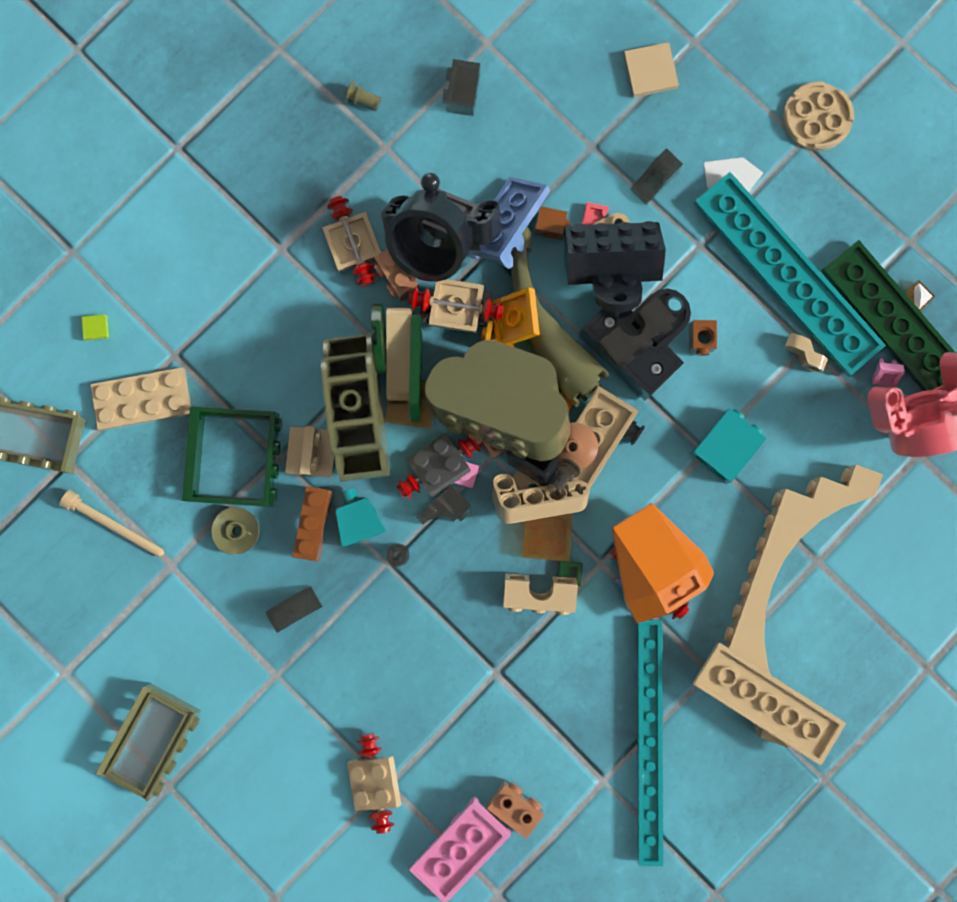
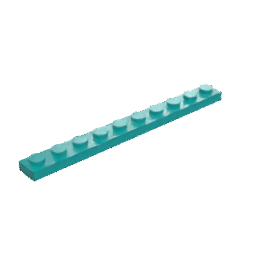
(650, 742)

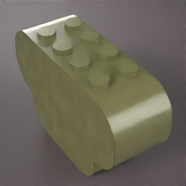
(501, 399)
(354, 408)

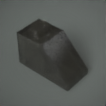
(293, 609)

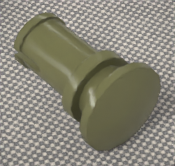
(361, 96)

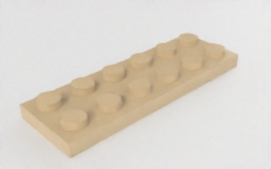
(769, 703)

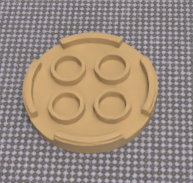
(818, 116)

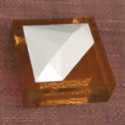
(919, 294)

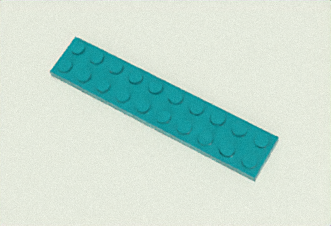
(789, 274)

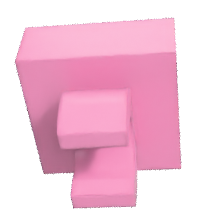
(887, 373)

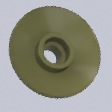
(223, 531)

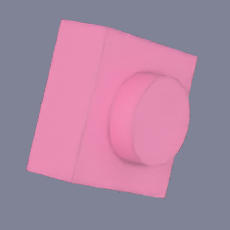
(469, 479)

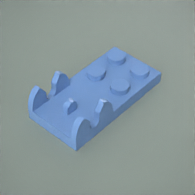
(518, 205)

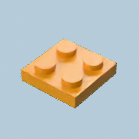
(519, 317)

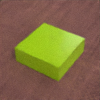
(95, 327)

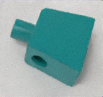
(357, 519)

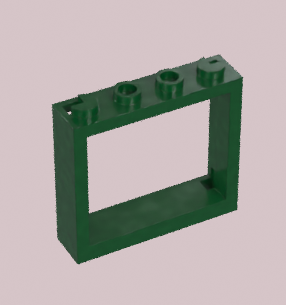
(194, 455)

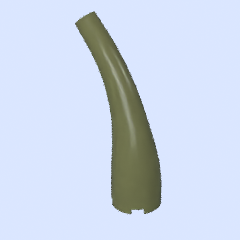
(575, 368)

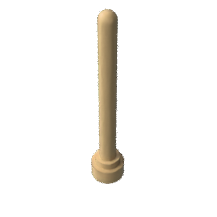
(71, 501)

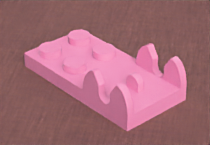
(460, 850)

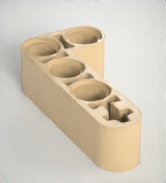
(398, 353)
(536, 502)

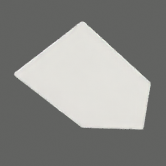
(742, 169)

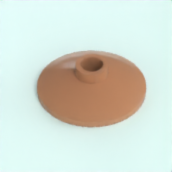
(586, 445)

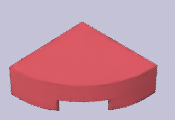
(594, 213)

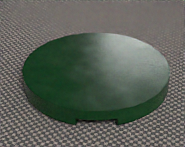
(378, 323)

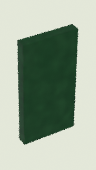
(415, 368)

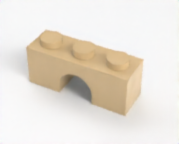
(560, 597)

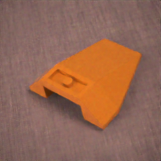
(657, 564)

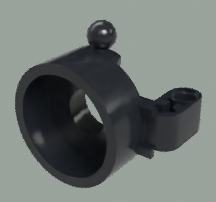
(428, 256)

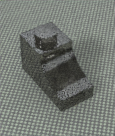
(657, 176)
(449, 505)

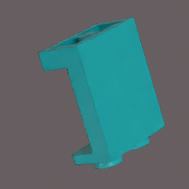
(729, 445)

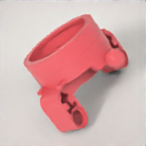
(919, 422)

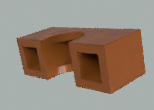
(311, 524)

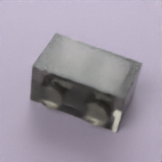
(463, 87)

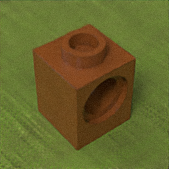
(551, 223)
(706, 327)

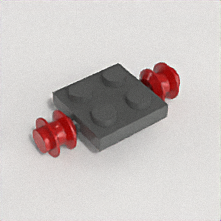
(438, 465)

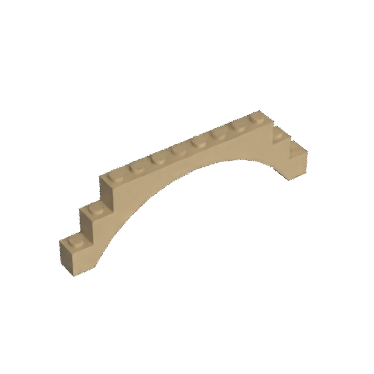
(788, 523)

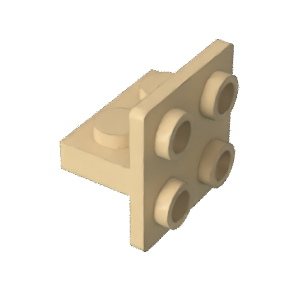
(309, 452)

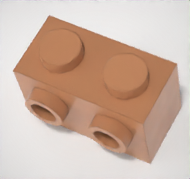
(399, 281)
(515, 808)

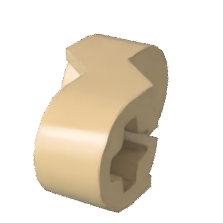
(808, 358)

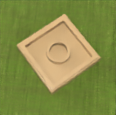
(651, 70)

